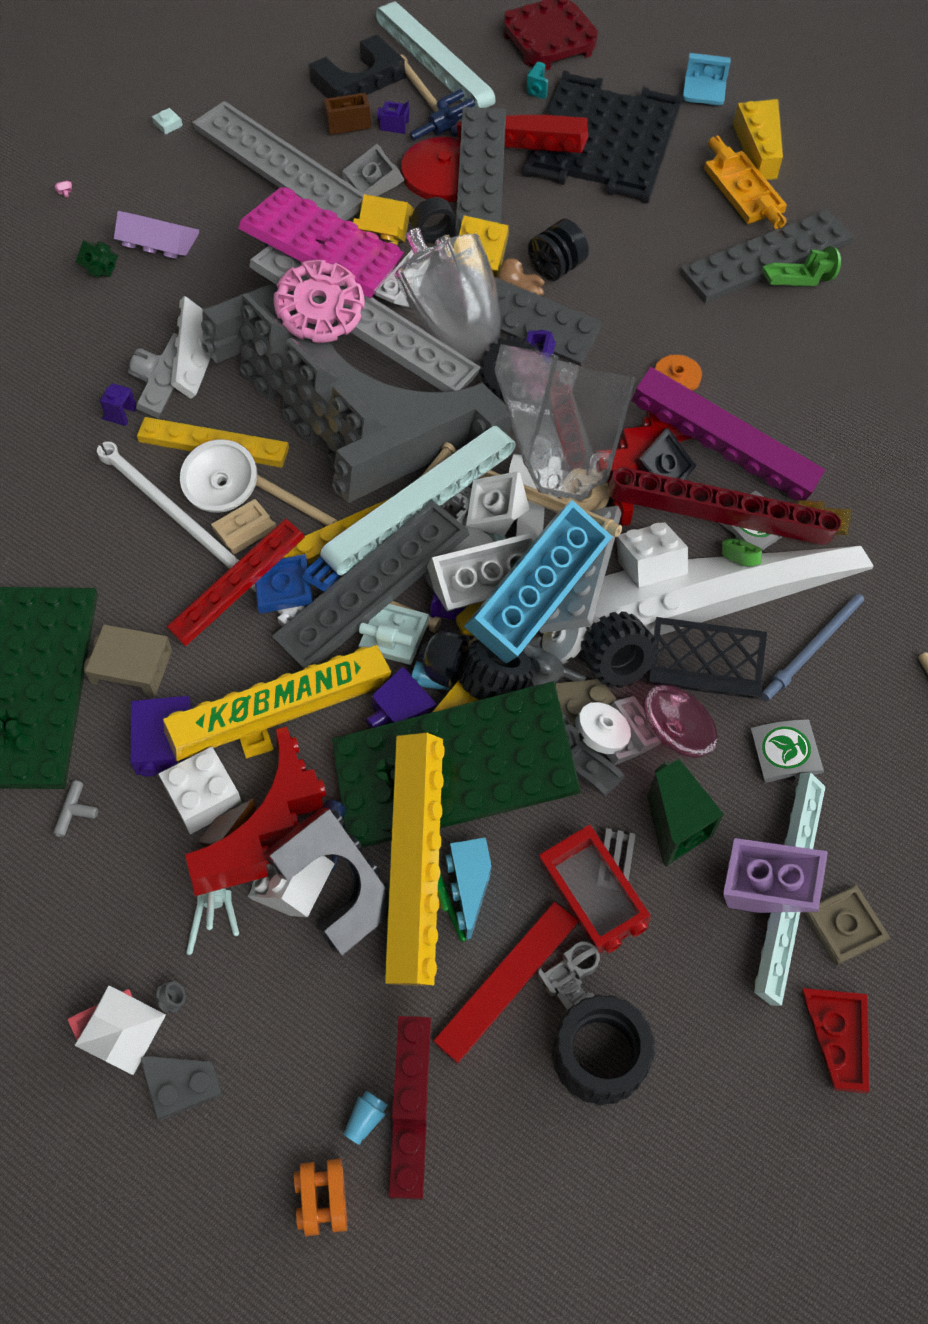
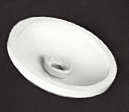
(216, 463)

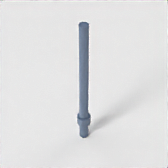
(783, 677)

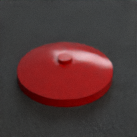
(433, 168)

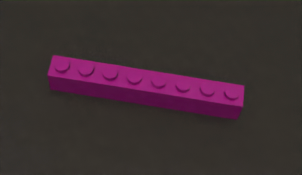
(727, 435)

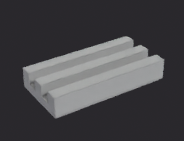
(619, 837)

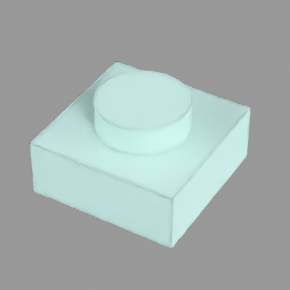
(167, 121)

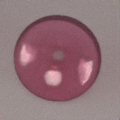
(680, 721)

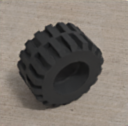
(488, 364)
(629, 662)
(488, 676)

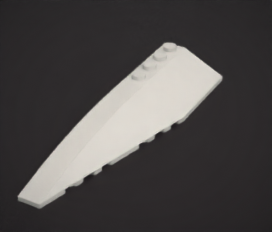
(723, 587)

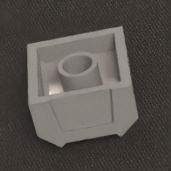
(372, 173)

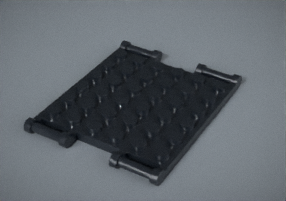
(623, 140)

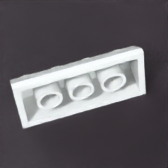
(474, 573)

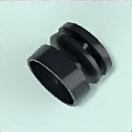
(558, 249)

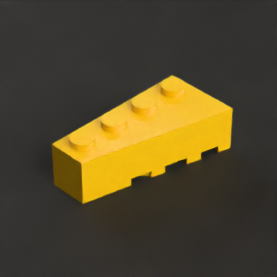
(760, 135)

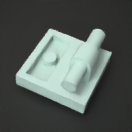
(395, 632)

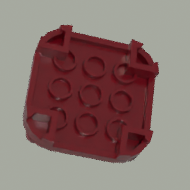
(550, 31)

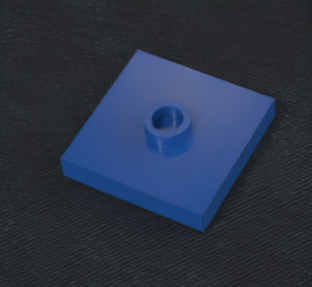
(284, 586)

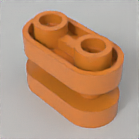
(307, 1183)

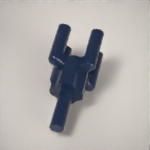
(445, 117)

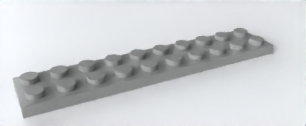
(278, 160)
(388, 332)

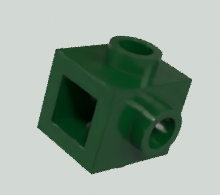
(97, 258)

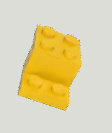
(385, 218)

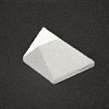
(497, 503)
(120, 1030)

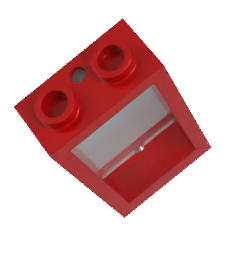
(595, 890)

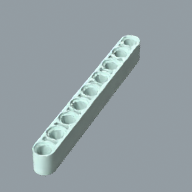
(434, 55)
(436, 485)

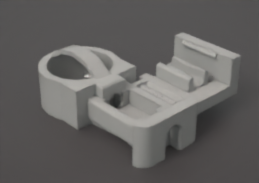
(569, 982)

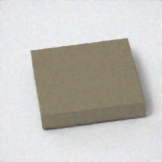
(847, 925)

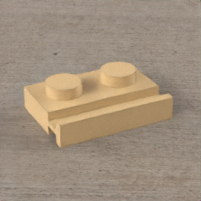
(243, 526)

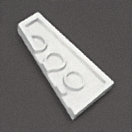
(190, 359)

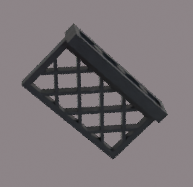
(709, 682)

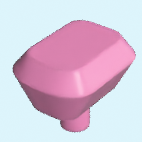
(63, 188)

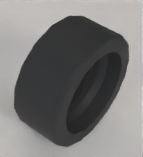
(427, 209)

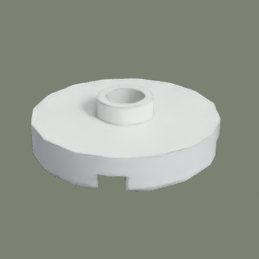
(563, 643)
(603, 728)

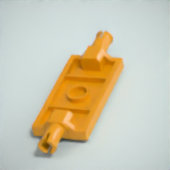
(744, 185)

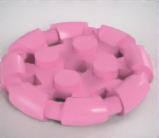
(320, 314)

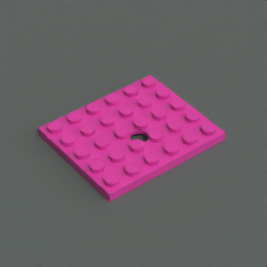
(296, 223)

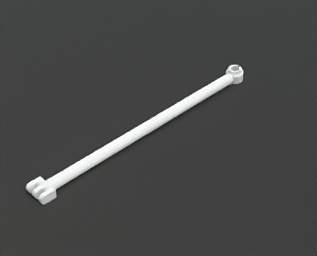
(175, 512)

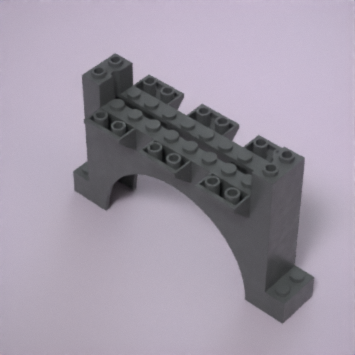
(368, 426)

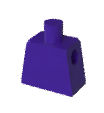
(399, 700)

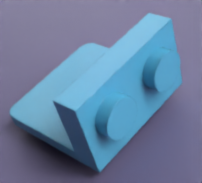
(706, 79)

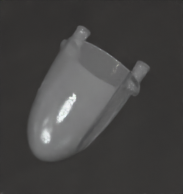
(452, 292)

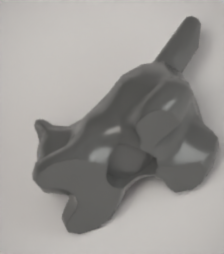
(548, 666)

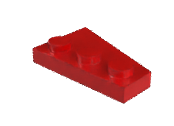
(842, 1034)

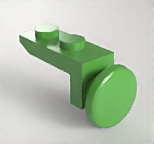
(818, 265)

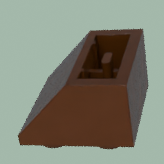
(347, 113)

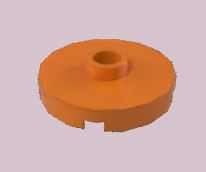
(681, 369)

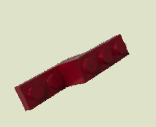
(410, 1108)

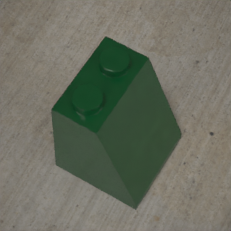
(680, 811)

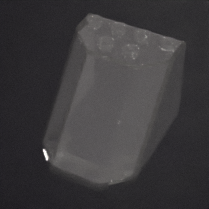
(563, 418)

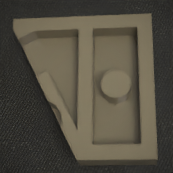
(577, 694)

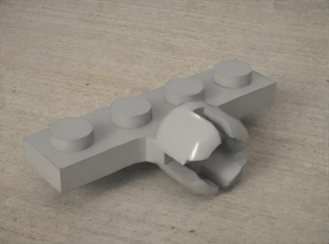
(157, 373)

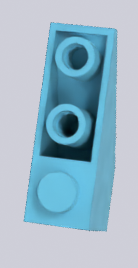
(472, 872)

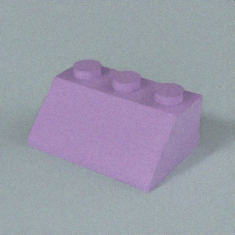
(154, 234)

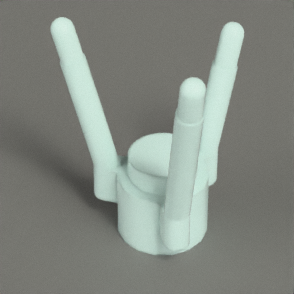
(211, 901)

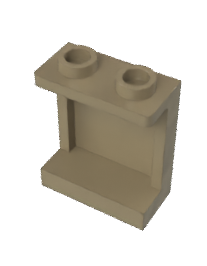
(129, 658)

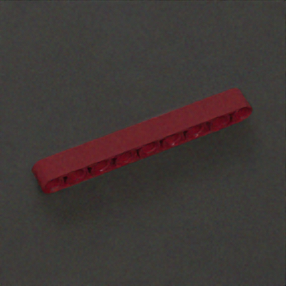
(723, 506)

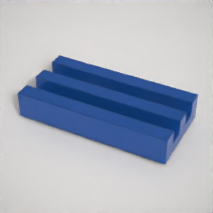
(312, 569)

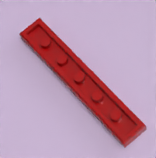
(235, 582)
(505, 983)

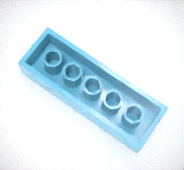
(538, 582)

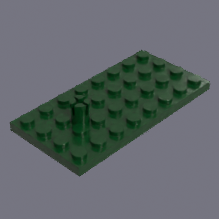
(41, 681)
(495, 761)

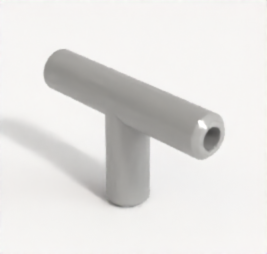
(72, 808)

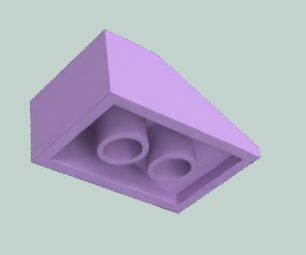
(774, 877)

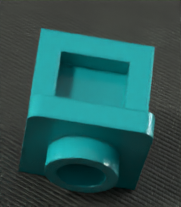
(536, 83)

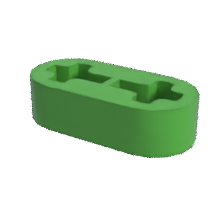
(742, 552)

